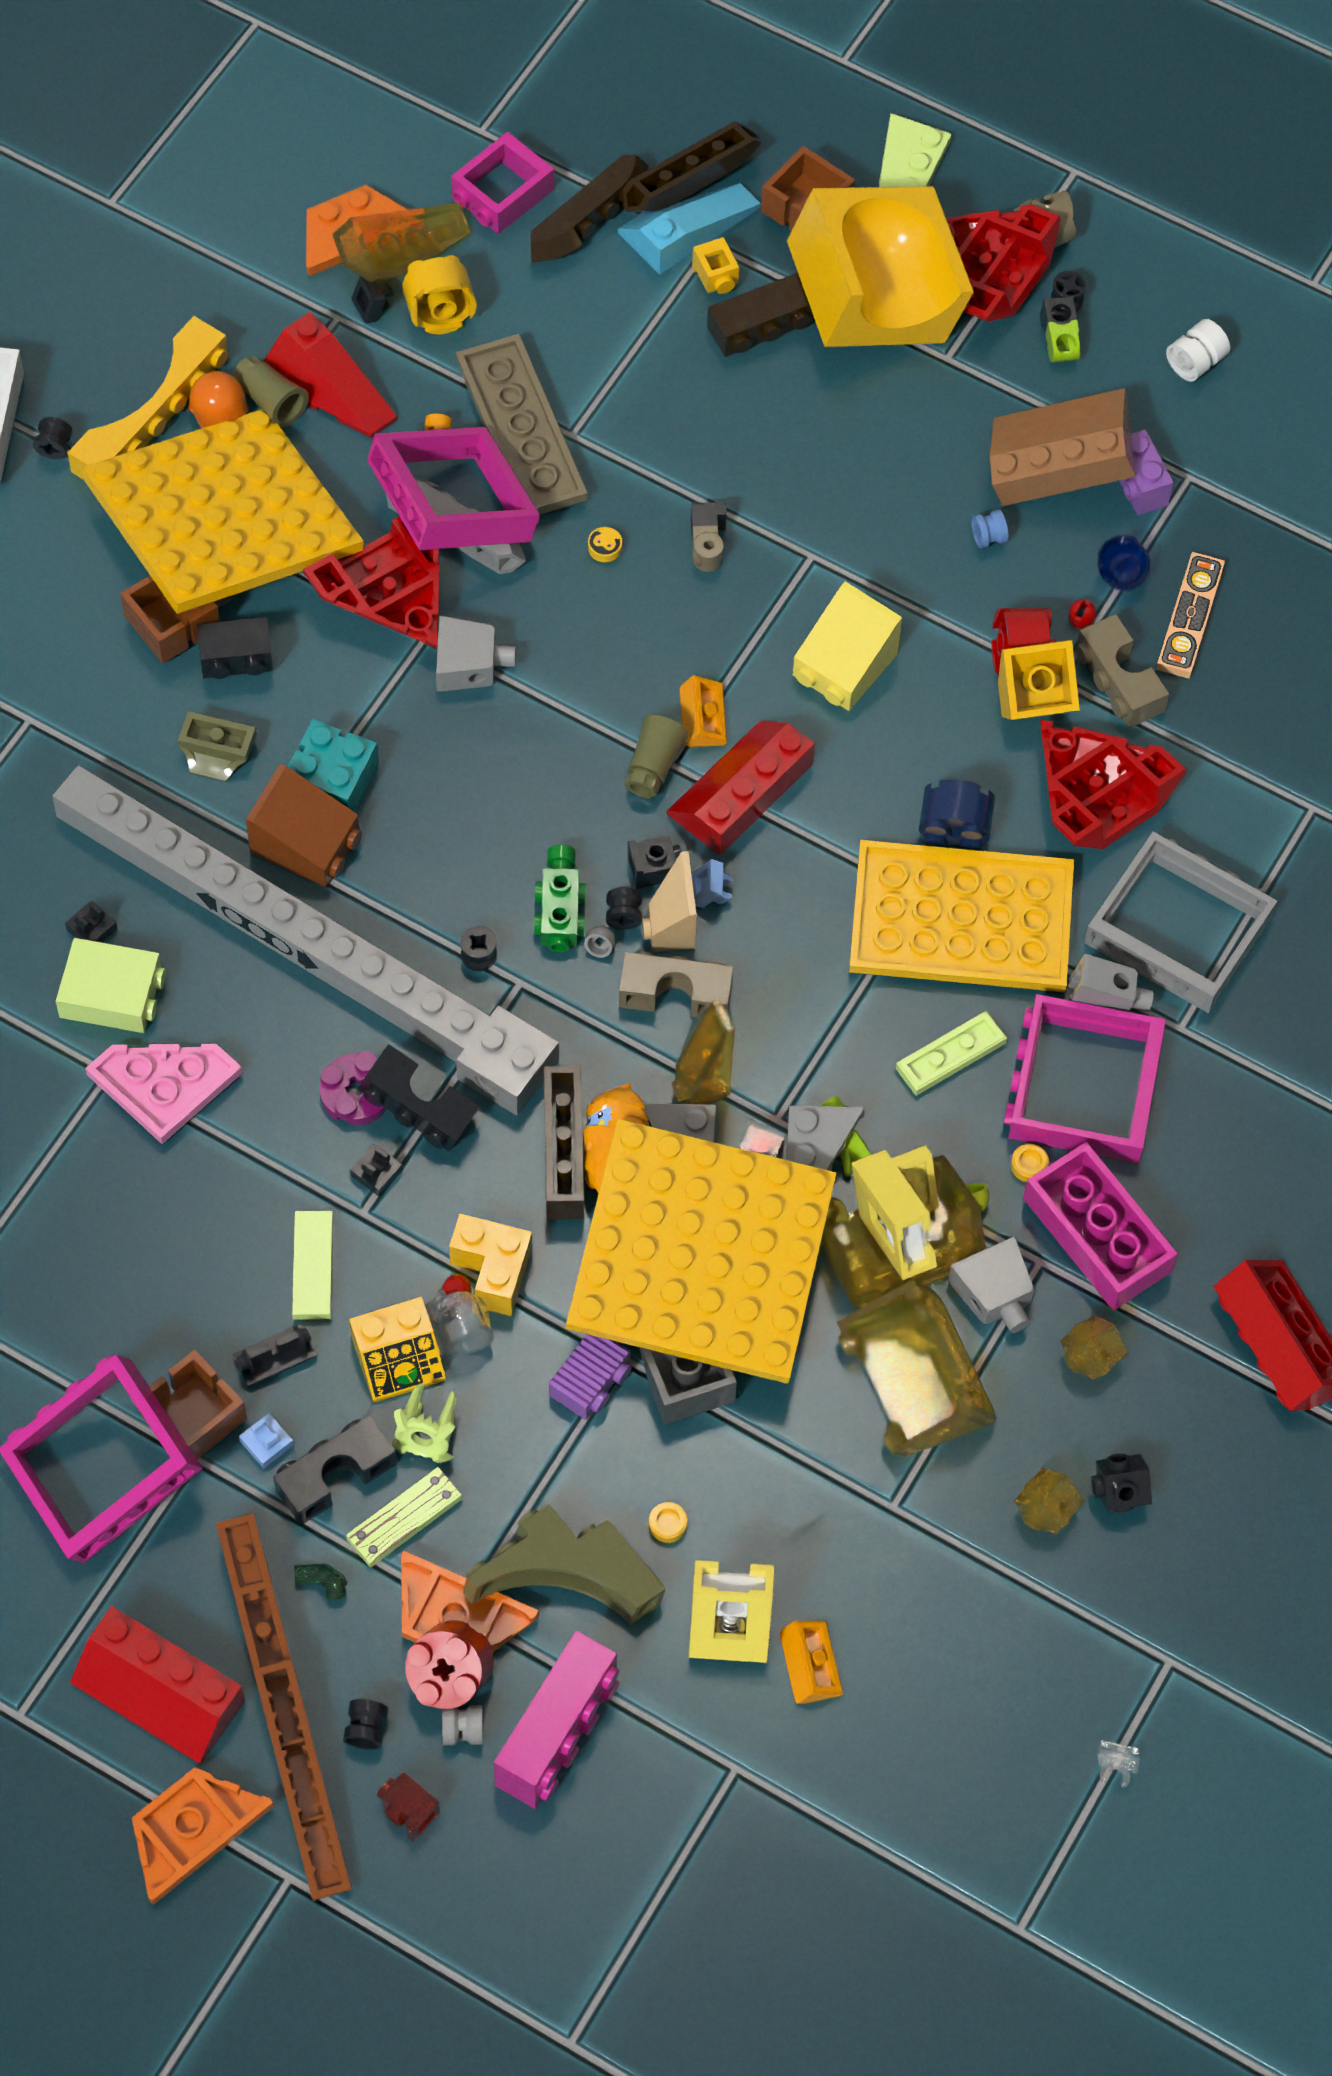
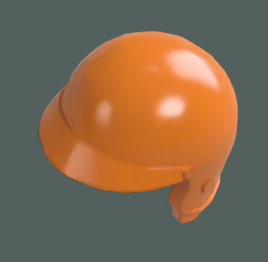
(217, 399)

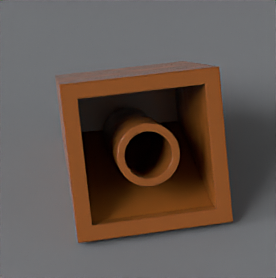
(301, 828)

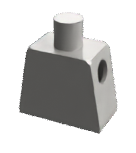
(468, 654)
(1107, 985)
(995, 1284)

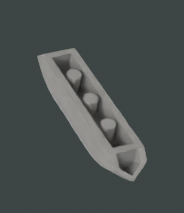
(497, 557)

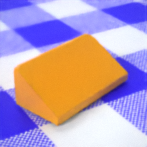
(703, 712)
(810, 1661)

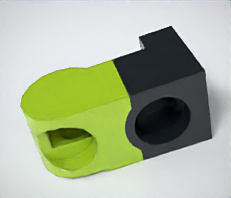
(1060, 329)

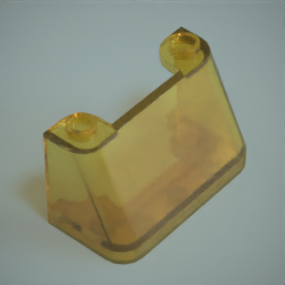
(864, 1267)
(917, 1368)

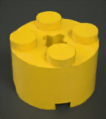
(439, 294)

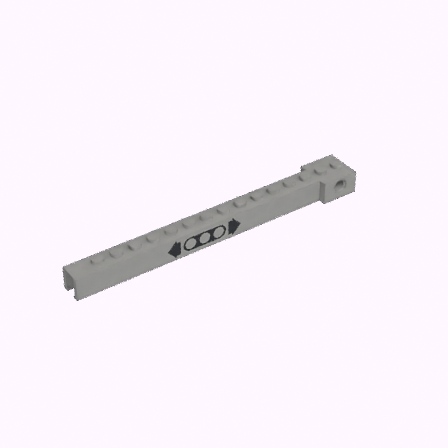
(492, 1052)

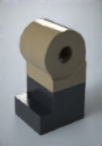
(706, 543)

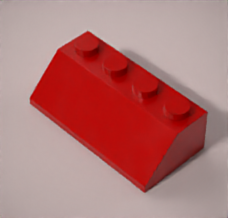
(743, 784)
(1280, 1330)
(157, 1685)

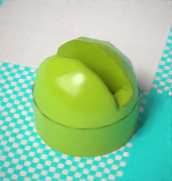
(980, 1193)

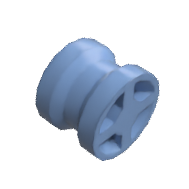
(989, 528)

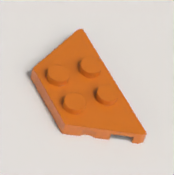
(331, 215)
(437, 1596)
(190, 1827)

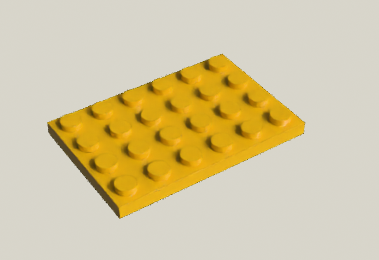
(962, 916)

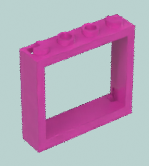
(432, 531)
(1097, 1020)
(134, 1503)

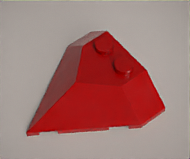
(1004, 256)
(385, 583)
(1103, 783)

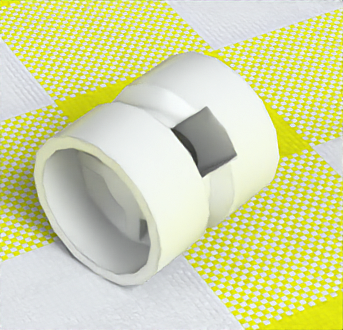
(1198, 350)

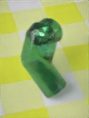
(324, 1575)

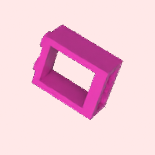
(521, 160)

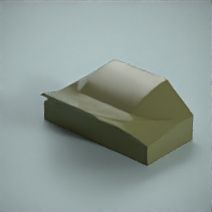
(215, 745)

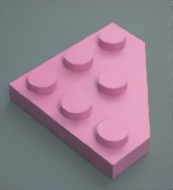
(163, 1082)

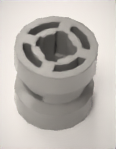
(463, 1725)

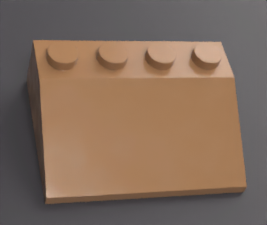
(1061, 447)

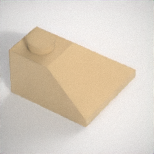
(673, 910)

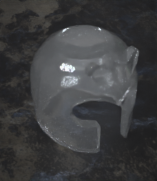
(459, 1322)

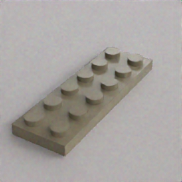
(521, 422)

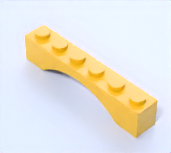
(196, 351)

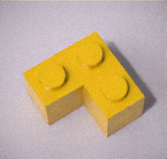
(498, 1254)

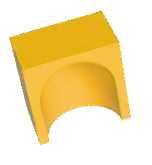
(879, 266)

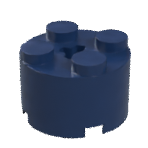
(956, 815)

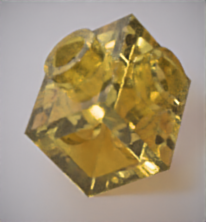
(1093, 1347)
(1048, 1501)

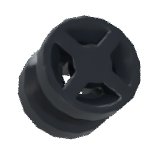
(1066, 283)
(52, 438)
(623, 908)
(478, 957)

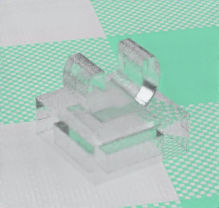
(1120, 1758)

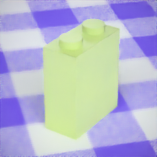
(110, 985)

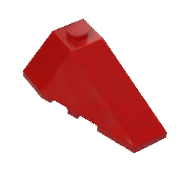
(319, 363)

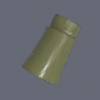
(271, 391)
(654, 754)

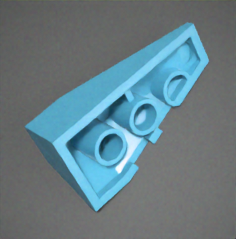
(671, 233)

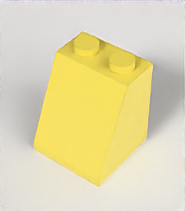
(848, 647)

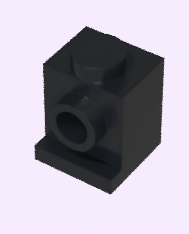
(651, 860)

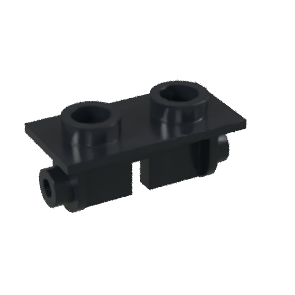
(275, 1354)

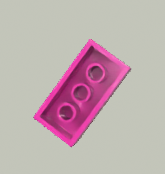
(1100, 1226)
(556, 1719)

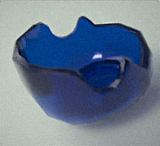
(1123, 563)

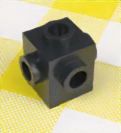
(1122, 1482)

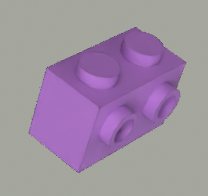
(1152, 484)

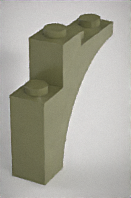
(592, 1563)

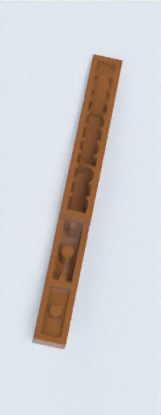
(283, 1707)

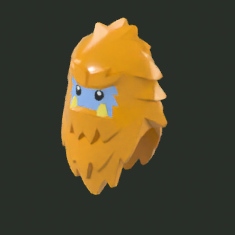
(601, 1123)

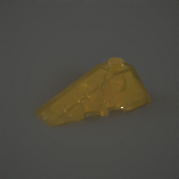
(388, 242)
(706, 1058)

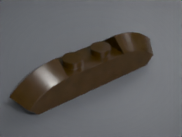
(691, 169)
(584, 211)

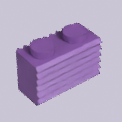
(589, 1375)

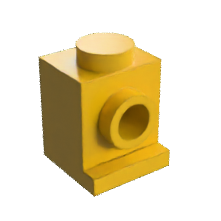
(717, 272)

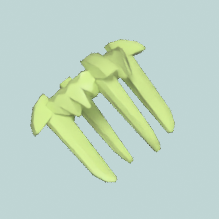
(411, 1421)

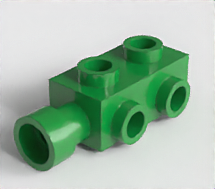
(560, 898)

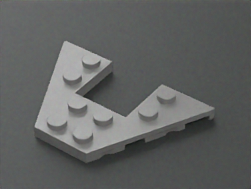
(813, 1136)

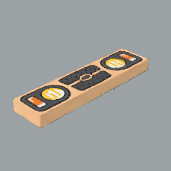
(1190, 615)

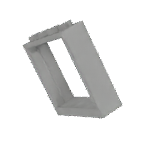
(1151, 962)

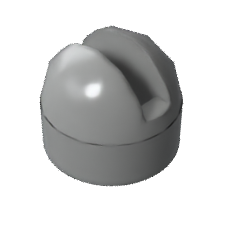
(605, 946)

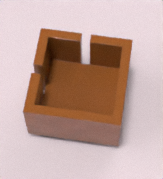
(791, 185)
(158, 622)
(194, 1406)

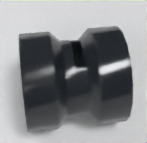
(365, 1724)

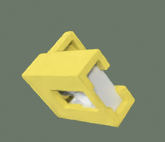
(896, 1205)
(731, 1613)

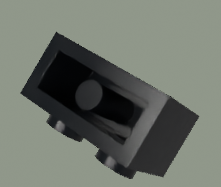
(234, 648)

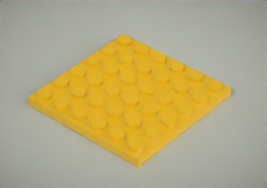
(221, 510)
(701, 1251)

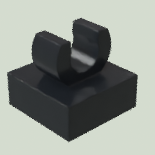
(370, 299)
(91, 923)
(376, 1170)

